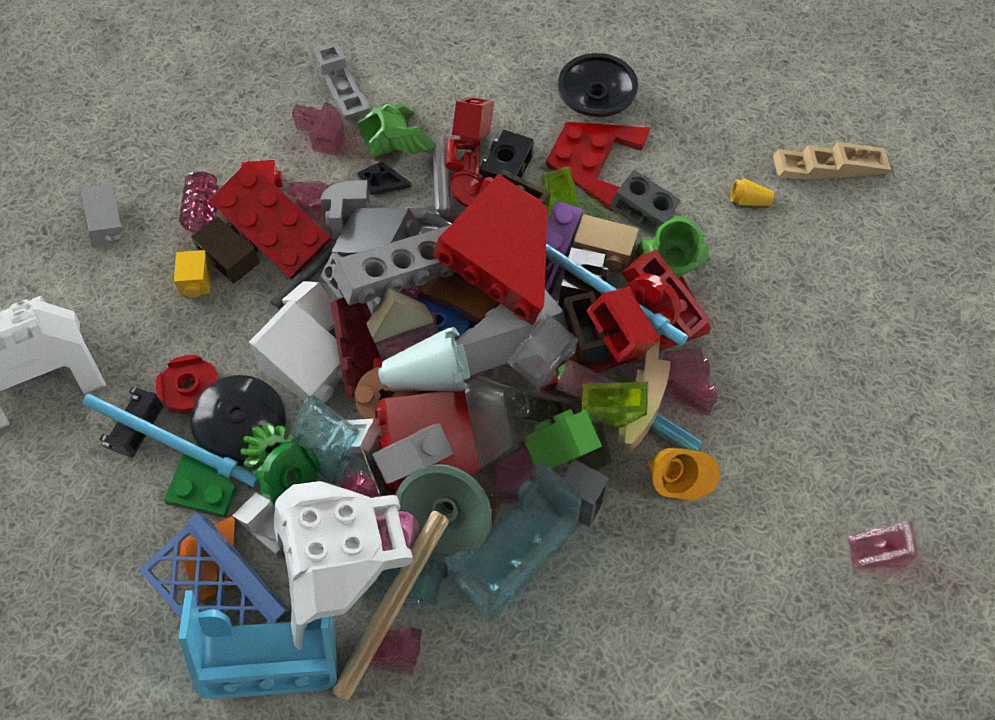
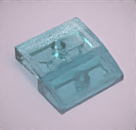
(326, 435)

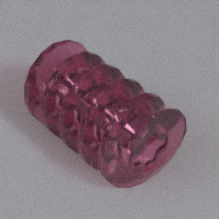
(195, 207)

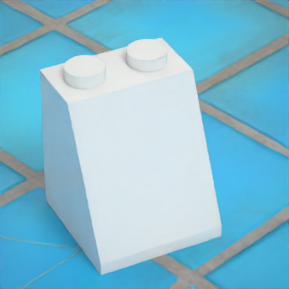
(298, 353)

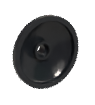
(601, 76)
(212, 411)

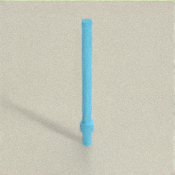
(658, 321)
(226, 467)

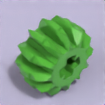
(262, 438)

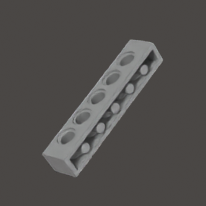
(383, 262)

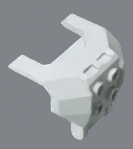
(39, 340)
(333, 548)

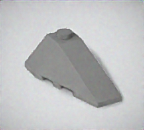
(500, 334)

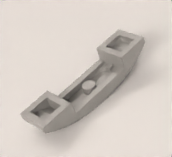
(340, 81)

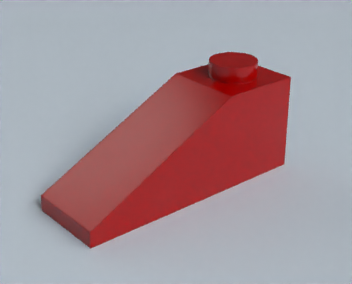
(692, 315)

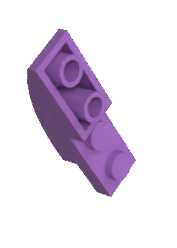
(560, 234)

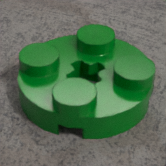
(279, 462)

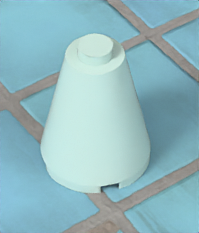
(428, 365)

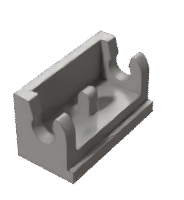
(101, 214)

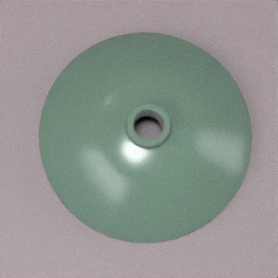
(471, 513)

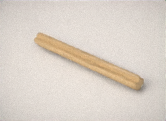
(390, 607)

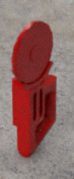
(466, 179)

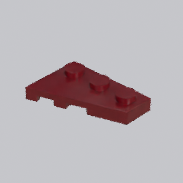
(353, 342)

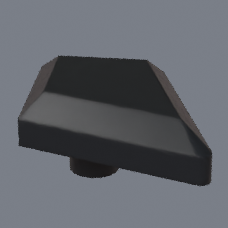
(383, 179)

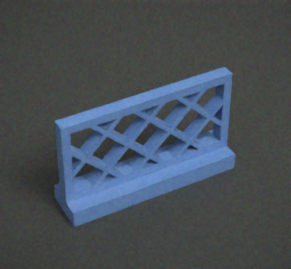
(229, 561)

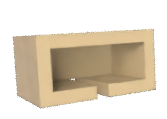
(608, 238)

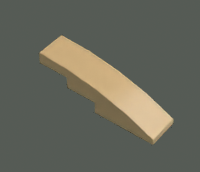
(829, 163)

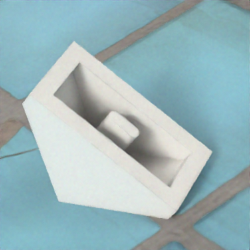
(314, 301)

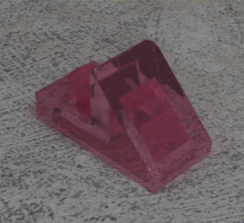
(308, 197)
(398, 651)

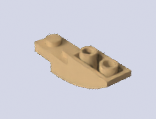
(656, 374)

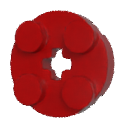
(665, 298)
(179, 370)

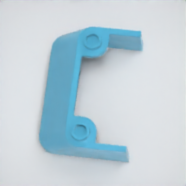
(256, 657)

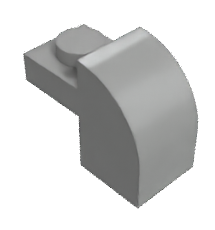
(339, 202)

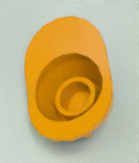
(684, 473)

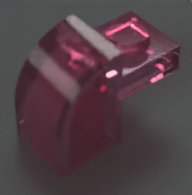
(324, 125)

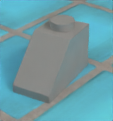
(413, 453)

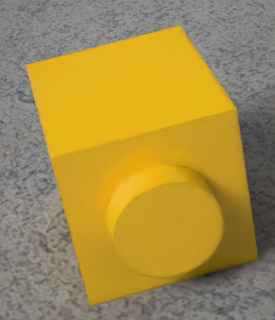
(192, 273)

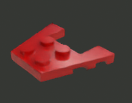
(586, 149)

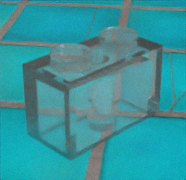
(543, 351)

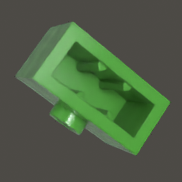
(562, 441)

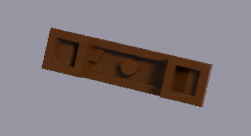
(459, 295)

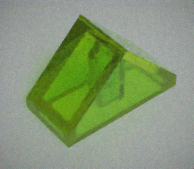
(561, 186)
(615, 402)

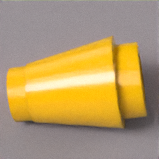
(751, 194)

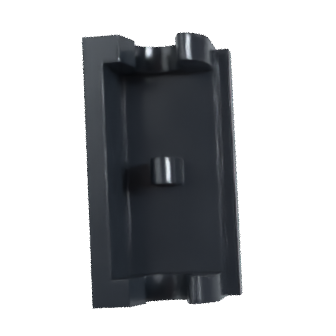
(125, 439)

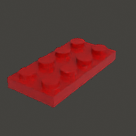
(270, 219)

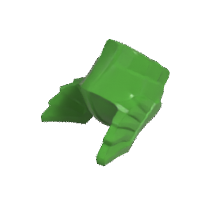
(387, 131)
(678, 244)

